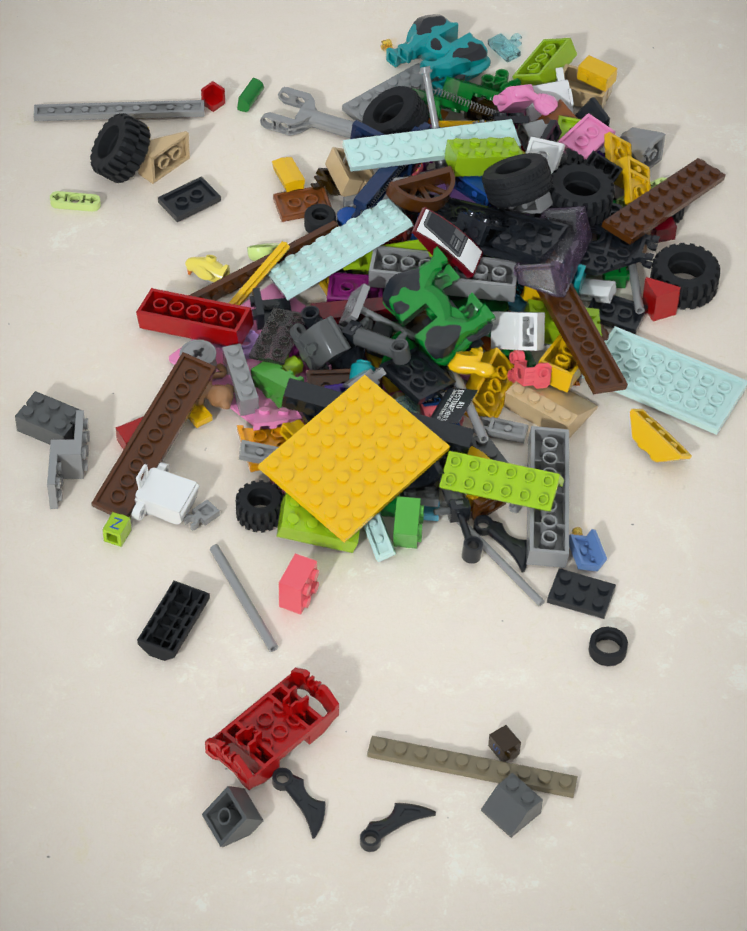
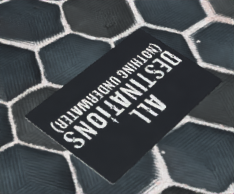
(453, 404)

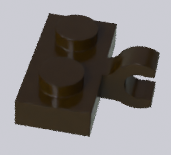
(323, 179)

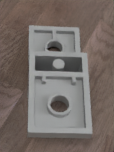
(68, 459)

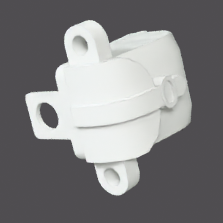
(558, 89)
(163, 494)

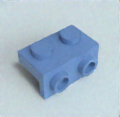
(587, 551)

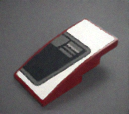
(458, 248)

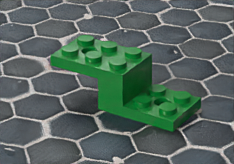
(462, 89)

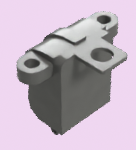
(320, 343)

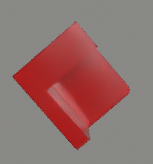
(213, 96)

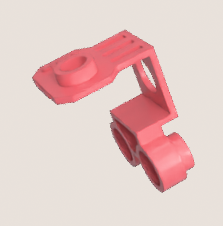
(532, 376)

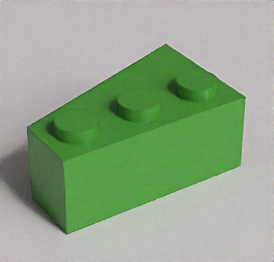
(272, 380)

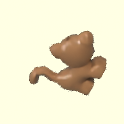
(218, 395)

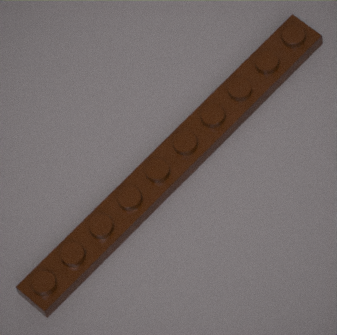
(238, 278)

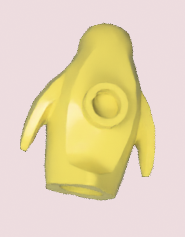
(207, 268)

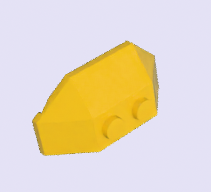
(655, 439)

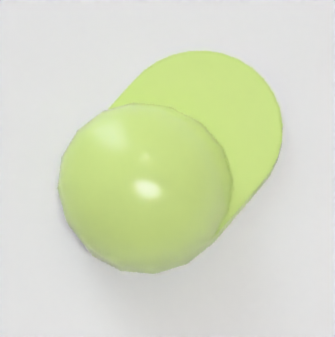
(260, 250)

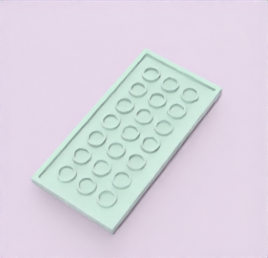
(339, 248)
(674, 381)

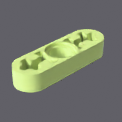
(69, 196)

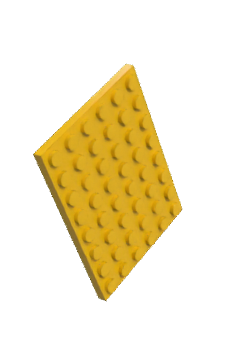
(354, 458)

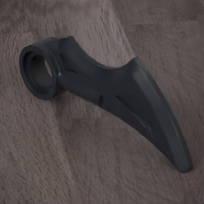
(495, 529)
(311, 808)
(401, 815)

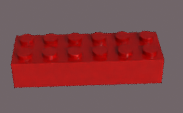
(194, 317)

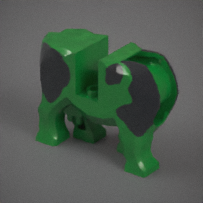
(421, 290)

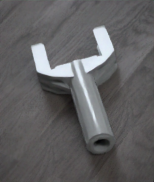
(306, 117)

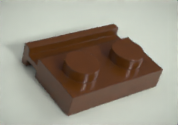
(485, 506)

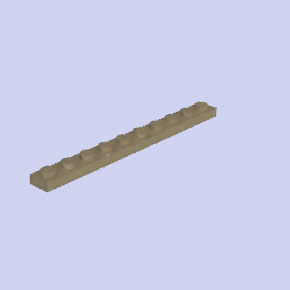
(470, 766)

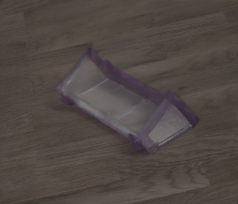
(560, 268)

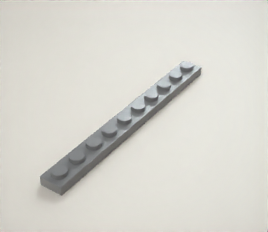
(95, 111)

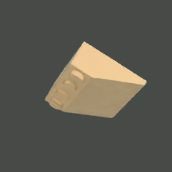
(549, 406)

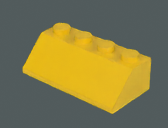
(491, 391)

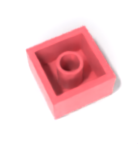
(298, 584)

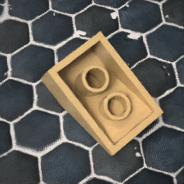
(164, 156)

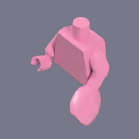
(517, 98)

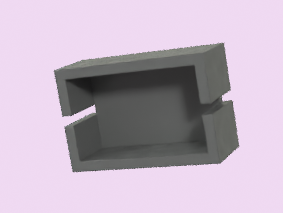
(46, 419)

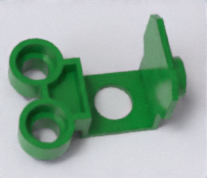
(499, 81)

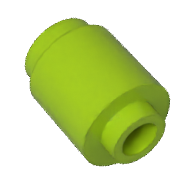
(294, 364)

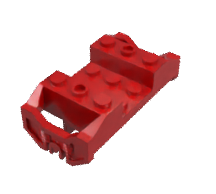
(273, 728)

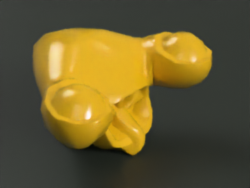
(470, 363)

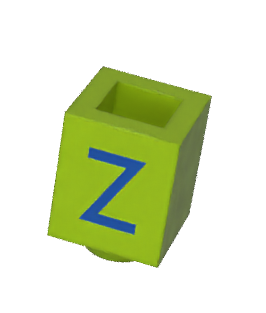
(117, 529)

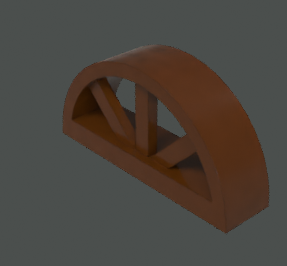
(399, 190)

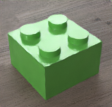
(408, 522)

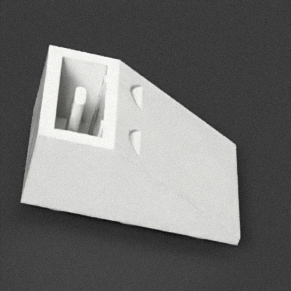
(518, 330)

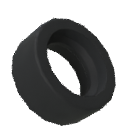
(604, 658)

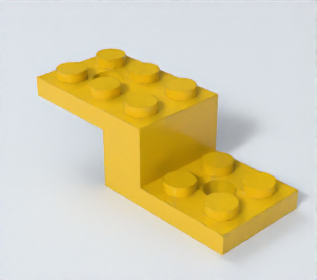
(634, 174)

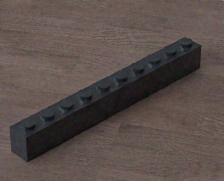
(313, 399)

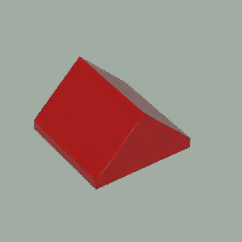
(660, 298)

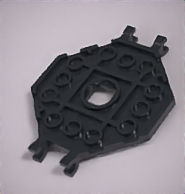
(614, 253)

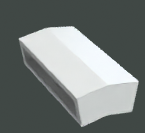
(599, 289)

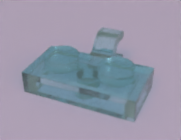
(506, 48)

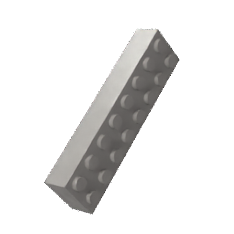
(492, 279)
(546, 530)

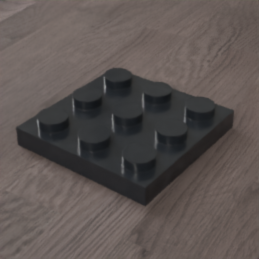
(418, 378)

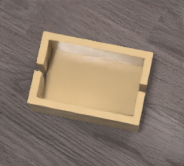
(582, 91)
(347, 182)

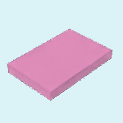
(586, 136)

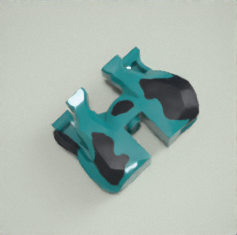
(438, 46)

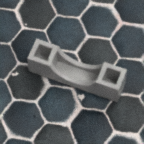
(244, 388)

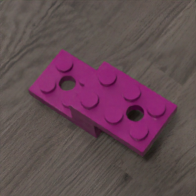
(338, 281)

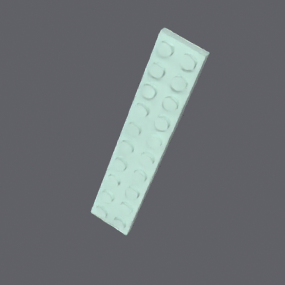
(418, 145)

